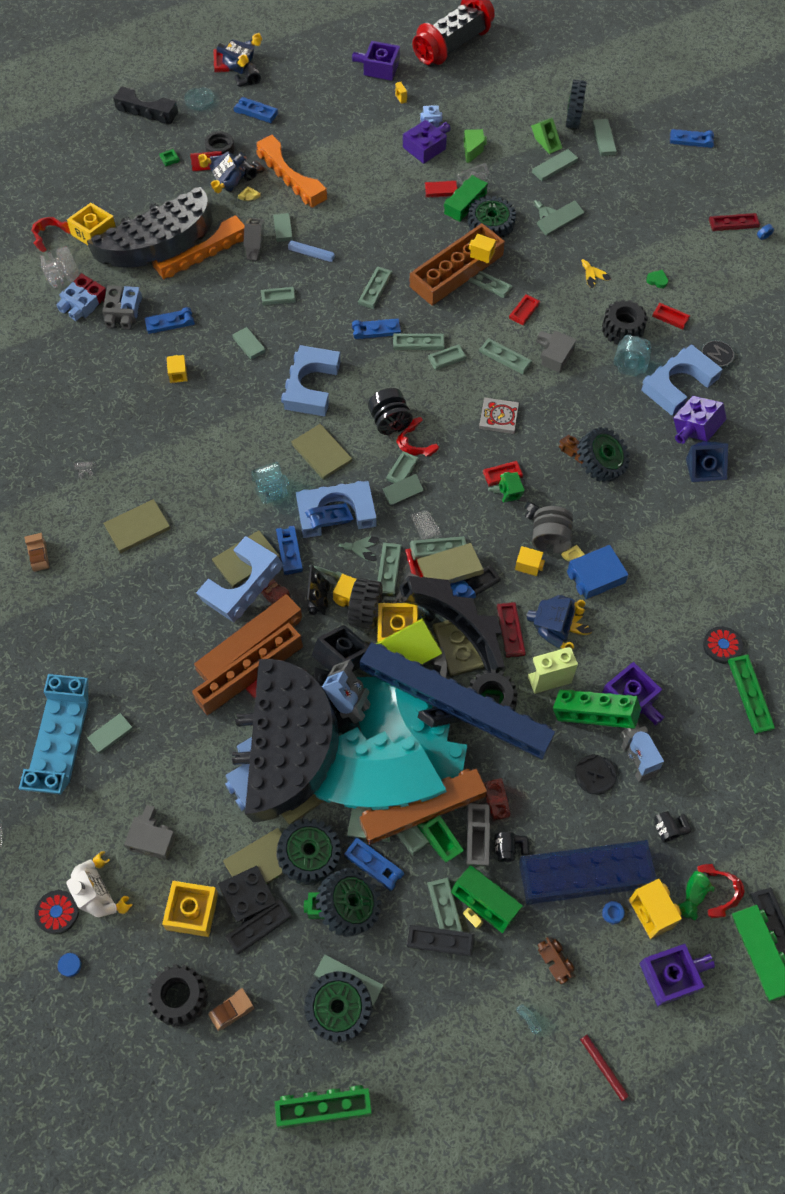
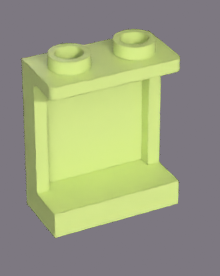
(553, 670)

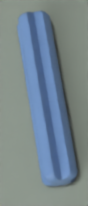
(311, 251)

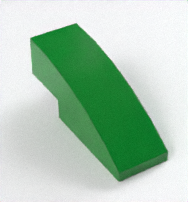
(441, 838)

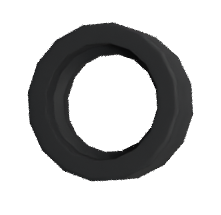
(219, 137)

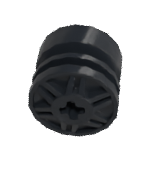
(390, 411)

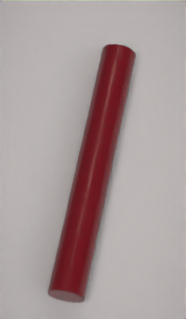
(603, 1066)

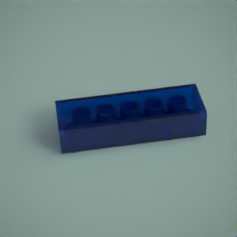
(586, 872)

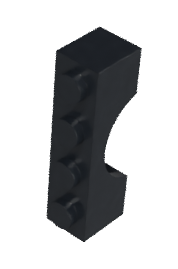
(162, 110)

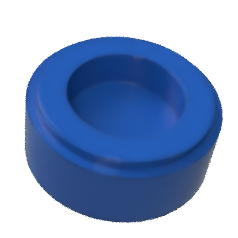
(765, 232)
(613, 912)
(69, 965)

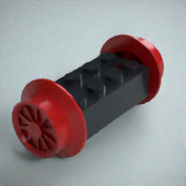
(438, 40)

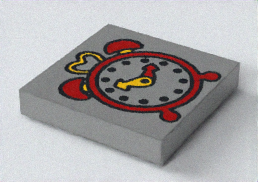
(498, 415)

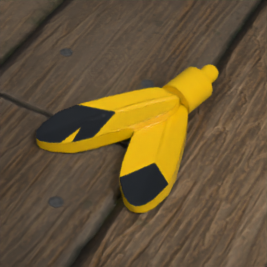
(591, 272)
(579, 628)

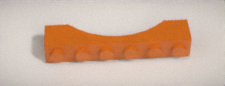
(308, 189)
(229, 233)

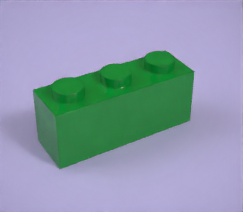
(460, 202)
(486, 898)

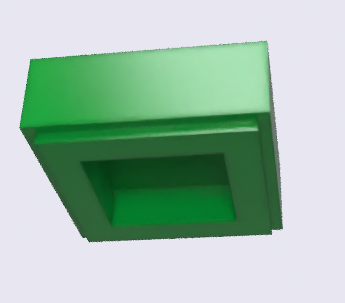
(169, 157)

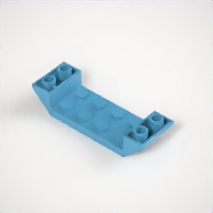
(57, 735)

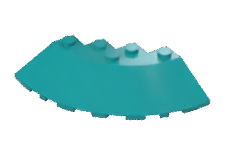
(397, 715)
(379, 773)

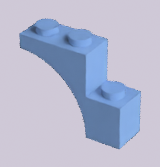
(238, 778)

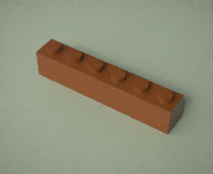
(250, 635)
(244, 670)
(388, 822)

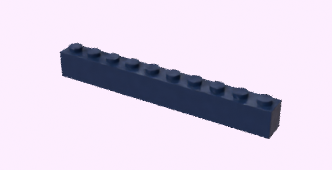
(457, 700)

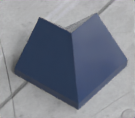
(708, 461)

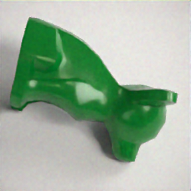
(696, 890)

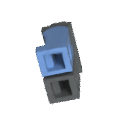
(121, 307)
(347, 692)
(641, 751)

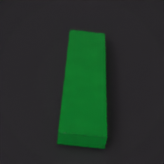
(751, 694)

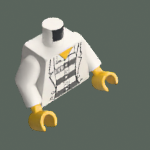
(91, 892)

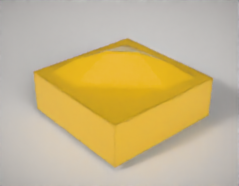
(401, 92)

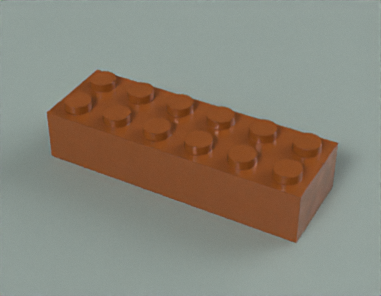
(452, 267)

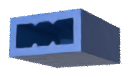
(597, 572)

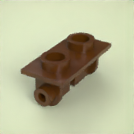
(569, 446)
(562, 966)

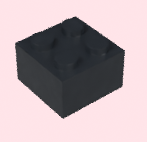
(338, 647)

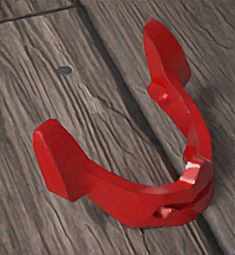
(40, 226)
(403, 444)
(720, 911)

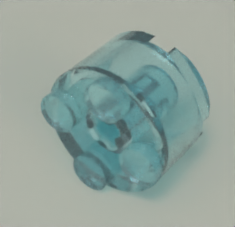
(632, 355)
(270, 482)

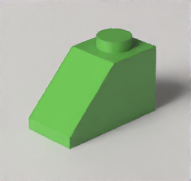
(547, 135)
(474, 143)

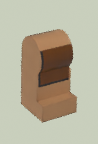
(37, 552)
(231, 1010)

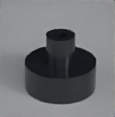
(532, 508)

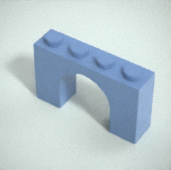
(308, 361)
(687, 361)
(355, 494)
(235, 601)

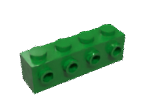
(597, 708)
(762, 950)
(322, 1108)

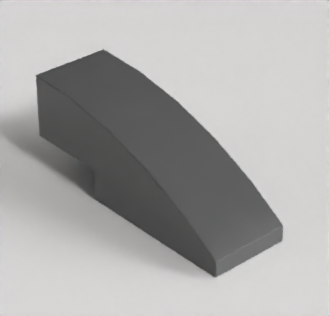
(478, 835)

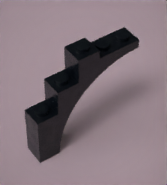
(461, 612)

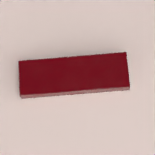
(734, 222)
(511, 630)

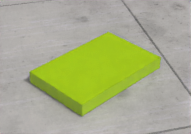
(413, 642)

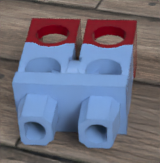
(81, 297)

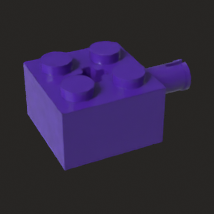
(380, 60)
(426, 140)
(699, 419)
(637, 683)
(676, 962)

